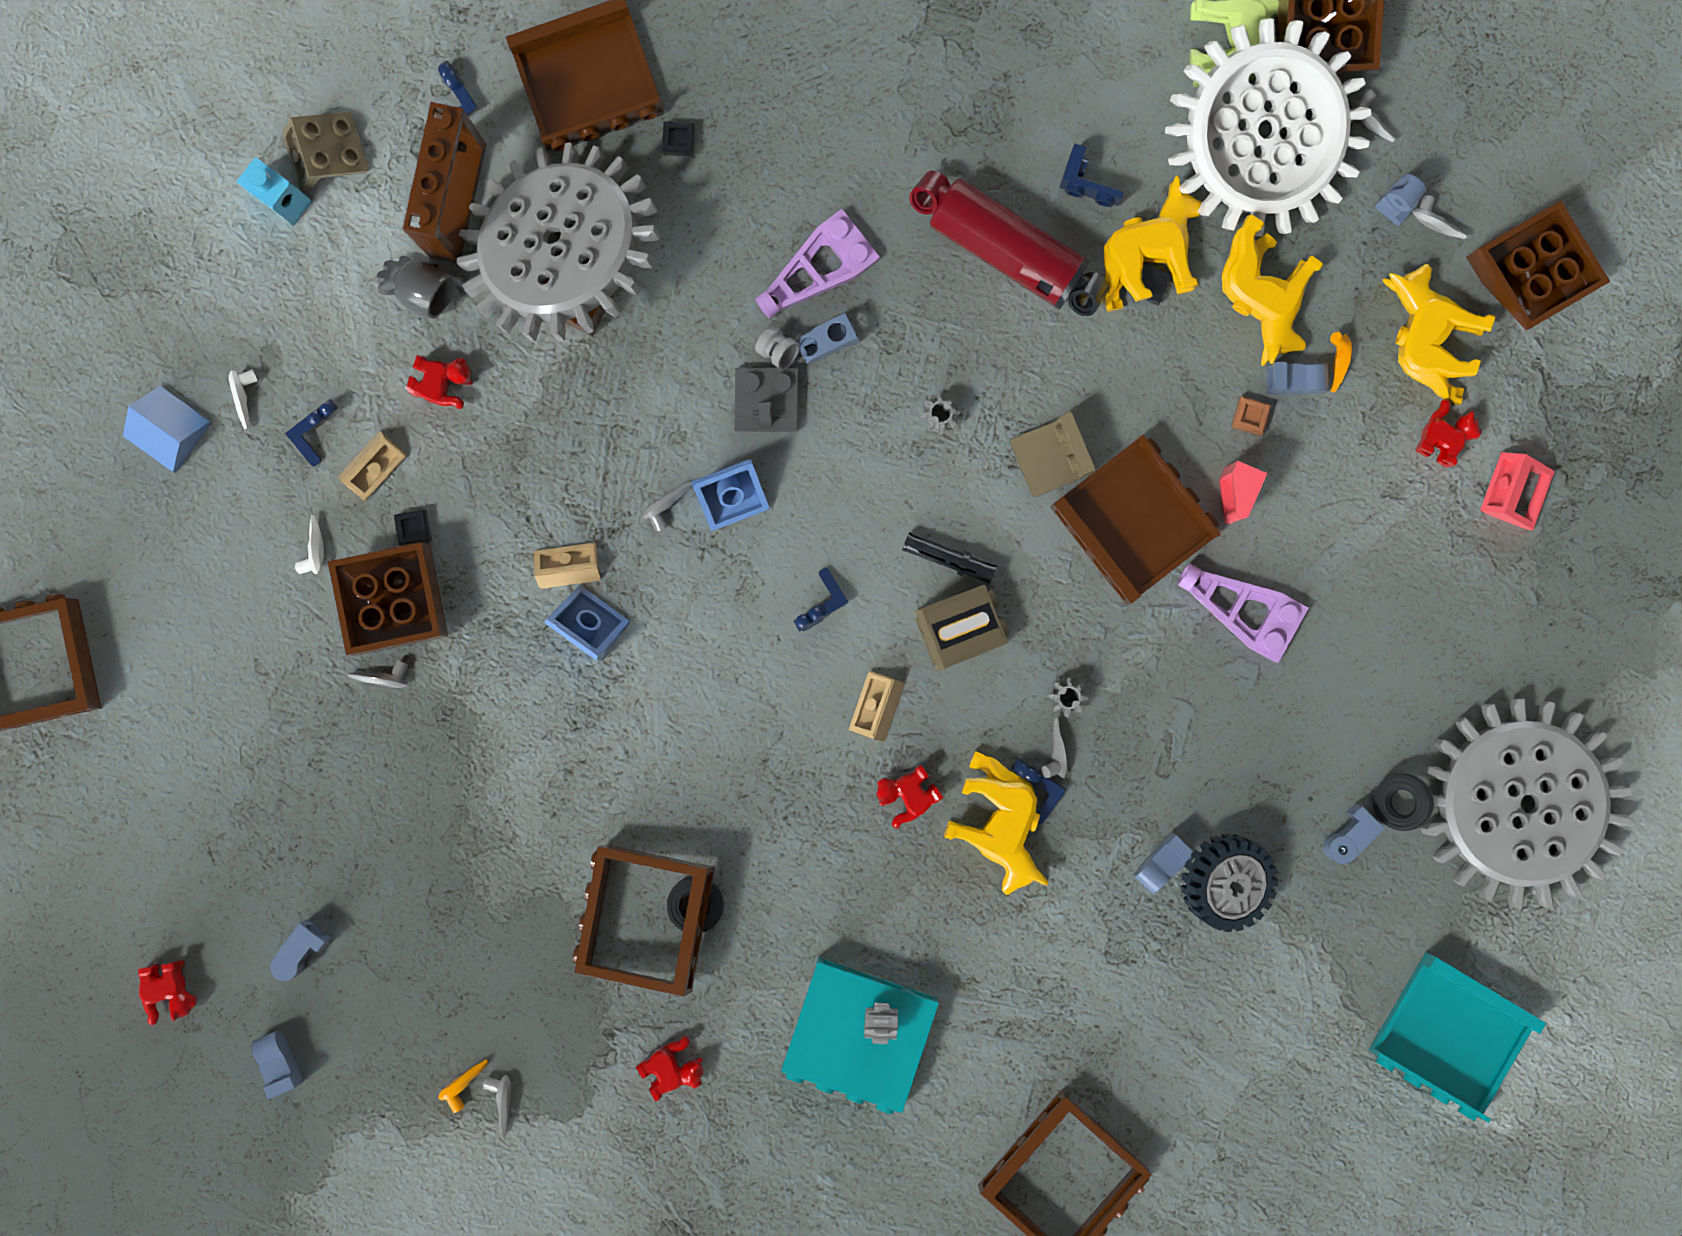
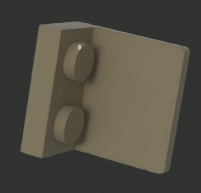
(323, 147)
(1052, 455)

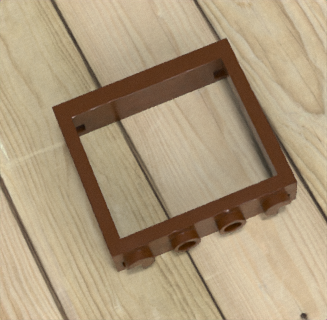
(444, 182)
(78, 656)
(692, 929)
(1112, 1206)

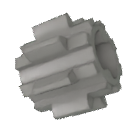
(946, 408)
(1062, 690)
(881, 1023)

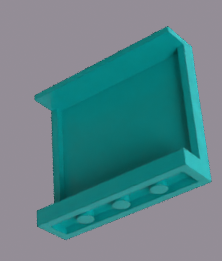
(1453, 1036)
(831, 1043)

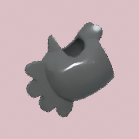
(416, 285)

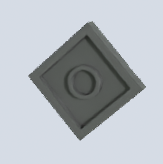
(766, 400)

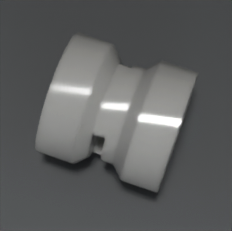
(778, 348)

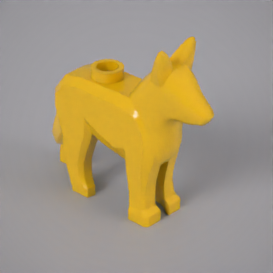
(1151, 242)
(1266, 297)
(1428, 326)
(1007, 827)

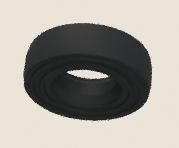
(1423, 802)
(675, 904)

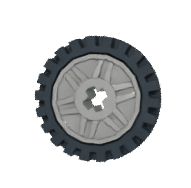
(1229, 882)

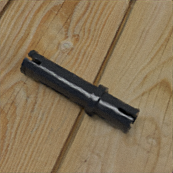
(949, 558)

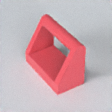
(1508, 485)
(1239, 490)

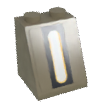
(961, 627)

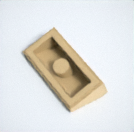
(372, 466)
(566, 565)
(876, 706)

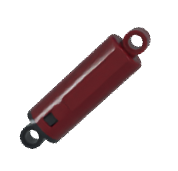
(1009, 243)

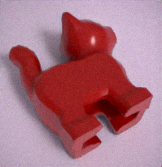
(436, 380)
(1445, 437)
(909, 789)
(170, 986)
(668, 1072)

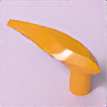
(1341, 358)
(451, 1091)

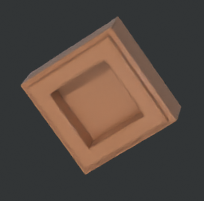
(1250, 416)

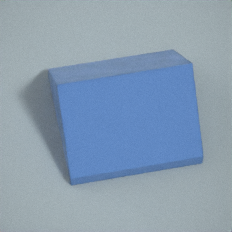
(164, 427)
(730, 495)
(588, 623)

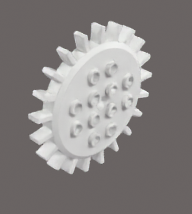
(1319, 141)

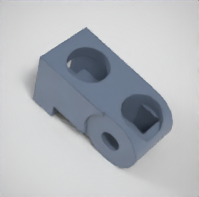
(1401, 198)
(827, 339)
(1296, 379)
(1353, 837)
(1163, 863)
(292, 955)
(276, 1064)

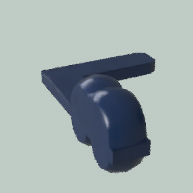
(454, 82)
(314, 418)
(818, 613)
(1036, 778)

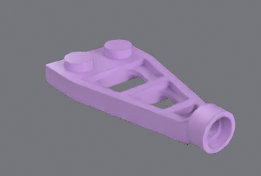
(845, 242)
(1275, 630)

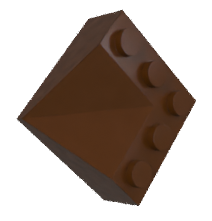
(1351, 24)
(1539, 266)
(388, 599)

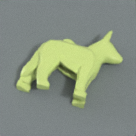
(1231, 14)

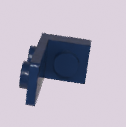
(1078, 187)

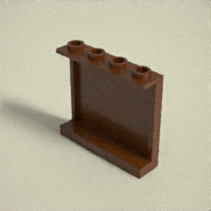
(585, 74)
(1136, 519)

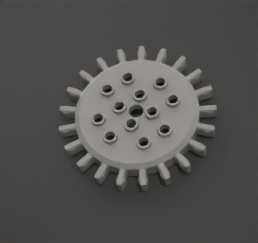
(572, 285)
(1482, 765)

